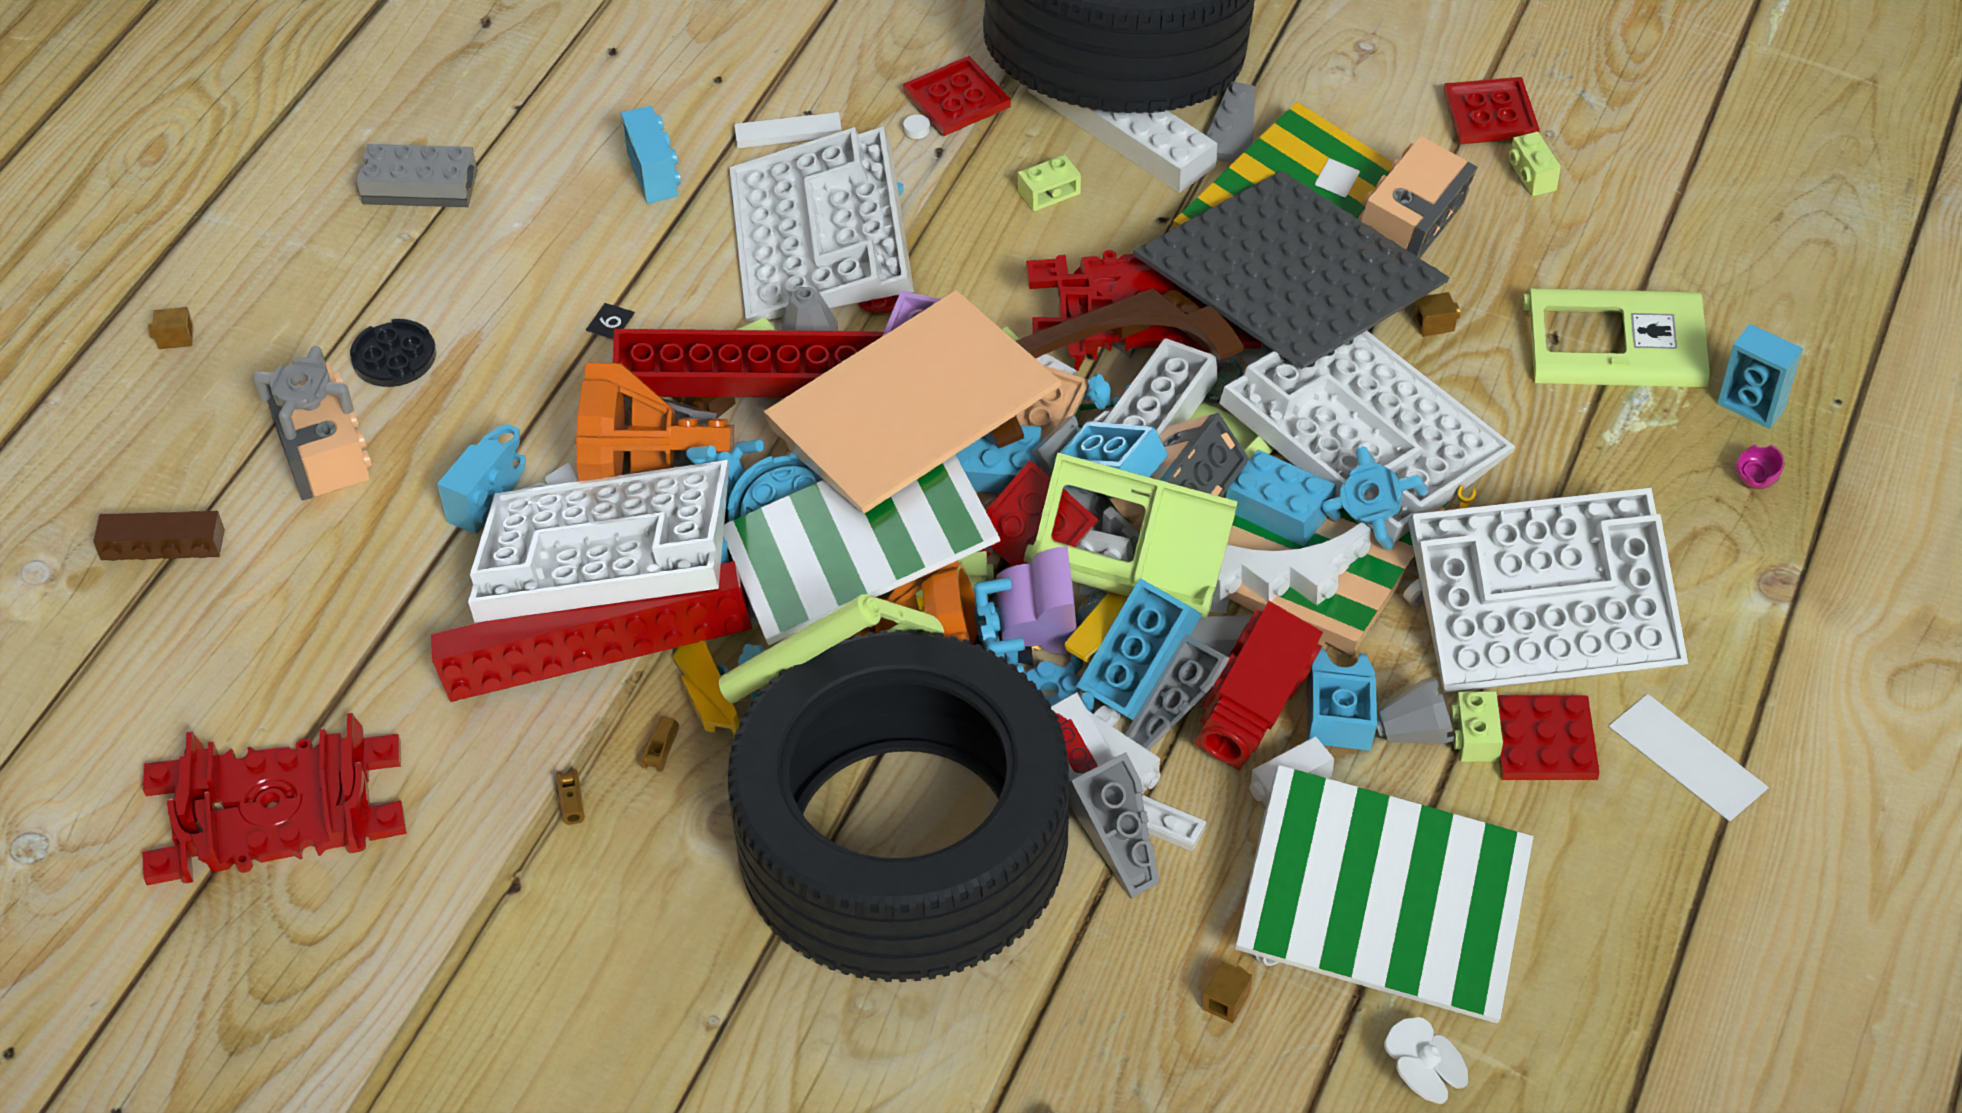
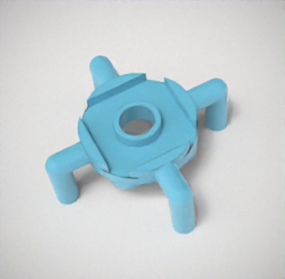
(708, 454)
(1381, 508)
(988, 619)
(1057, 678)

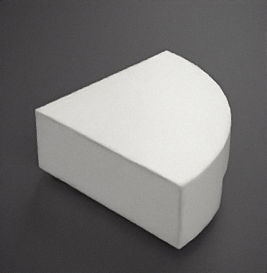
(1108, 715)

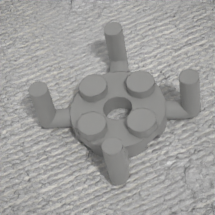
(306, 396)

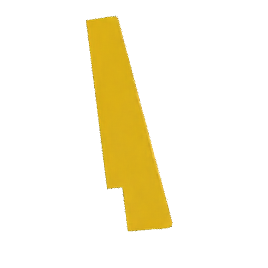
(1094, 628)
(703, 689)

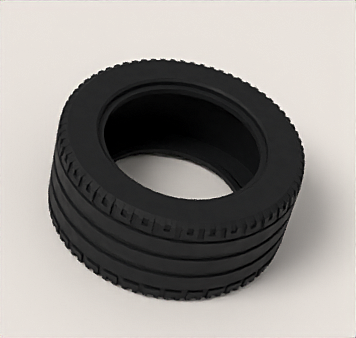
(1120, 51)
(916, 911)

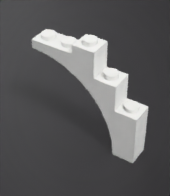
(1307, 570)

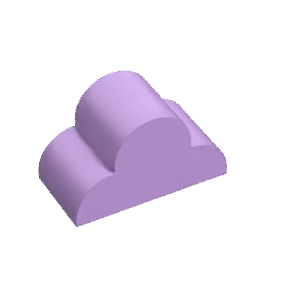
(1040, 602)

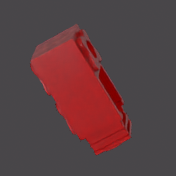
(1256, 683)

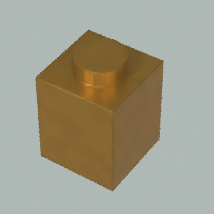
(1436, 314)
(171, 328)
(1227, 991)

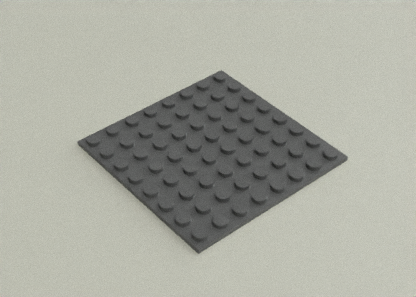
(1291, 268)

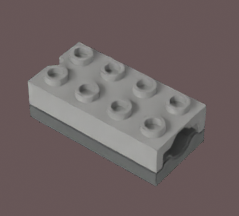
(417, 175)

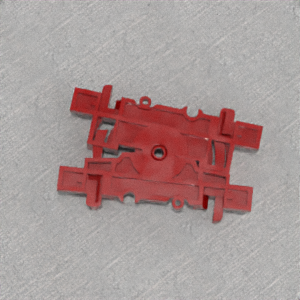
(1103, 283)
(317, 791)

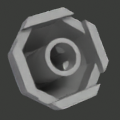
(808, 312)
(1416, 716)

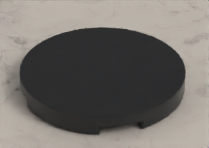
(393, 353)

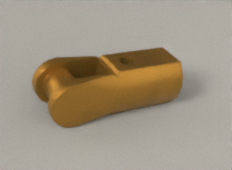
(660, 743)
(570, 797)

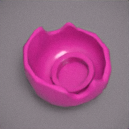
(1760, 466)

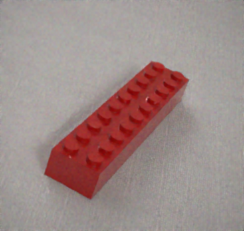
(733, 360)
(562, 642)

